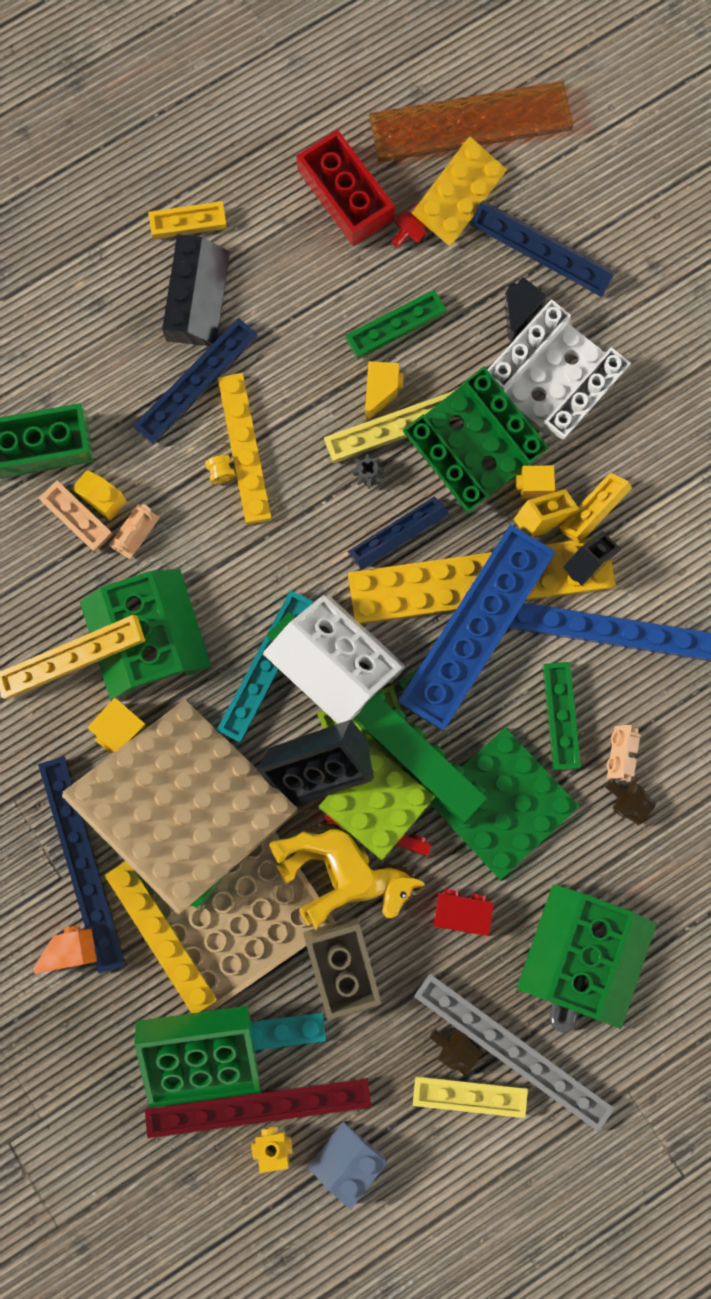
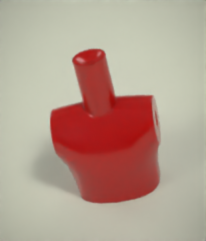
(410, 227)

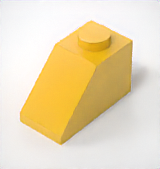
(382, 386)
(99, 494)
(545, 513)

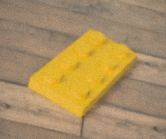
(459, 191)

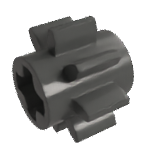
(368, 464)

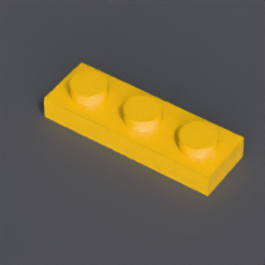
(187, 220)
(595, 507)

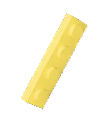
(470, 1096)

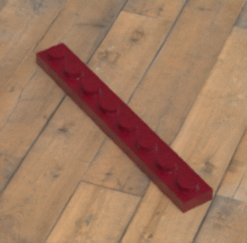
(258, 1108)

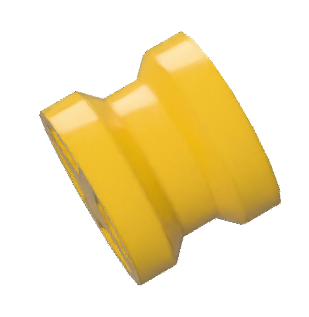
(220, 469)

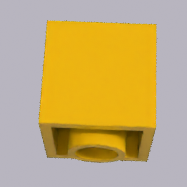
(116, 726)

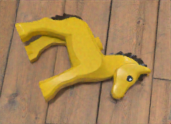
(347, 870)

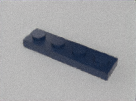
(398, 532)

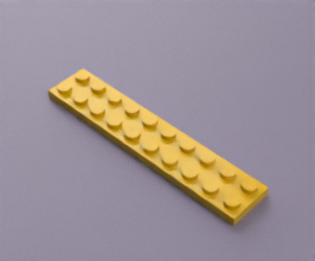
(443, 583)

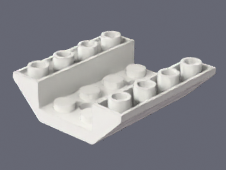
(538, 363)
(328, 663)

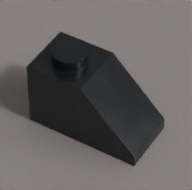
(521, 306)
(591, 558)

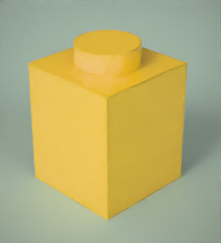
(535, 481)

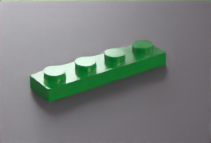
(395, 324)
(561, 716)

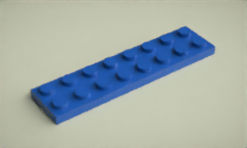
(476, 627)

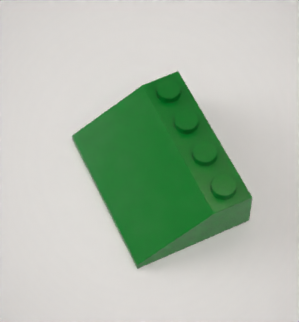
(197, 1056)

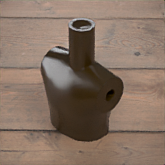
(632, 802)
(457, 1051)

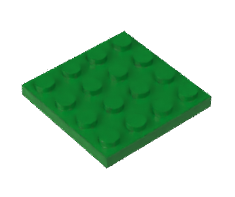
(519, 807)

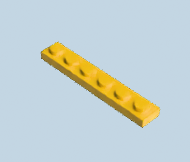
(244, 449)
(71, 657)
(161, 938)

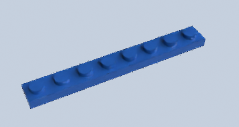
(613, 631)

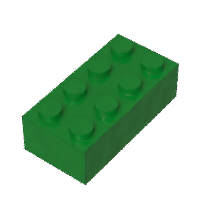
(44, 440)

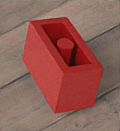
(463, 913)

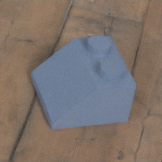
(347, 1165)

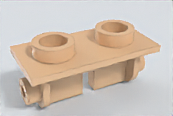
(134, 531)
(624, 741)

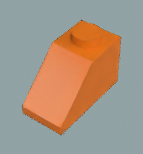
(68, 950)

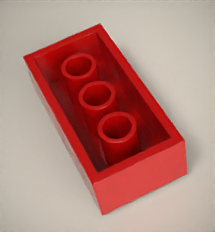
(345, 188)

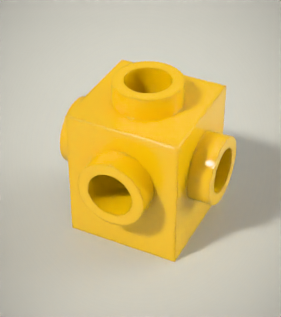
(268, 1159)

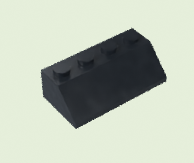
(195, 291)
(318, 763)

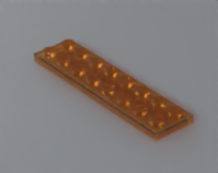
(483, 117)

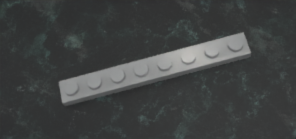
(514, 1052)

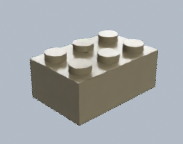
(342, 968)

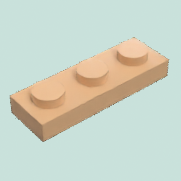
(76, 516)

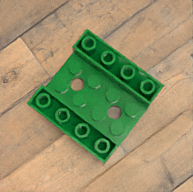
(490, 429)
(166, 624)
(568, 948)

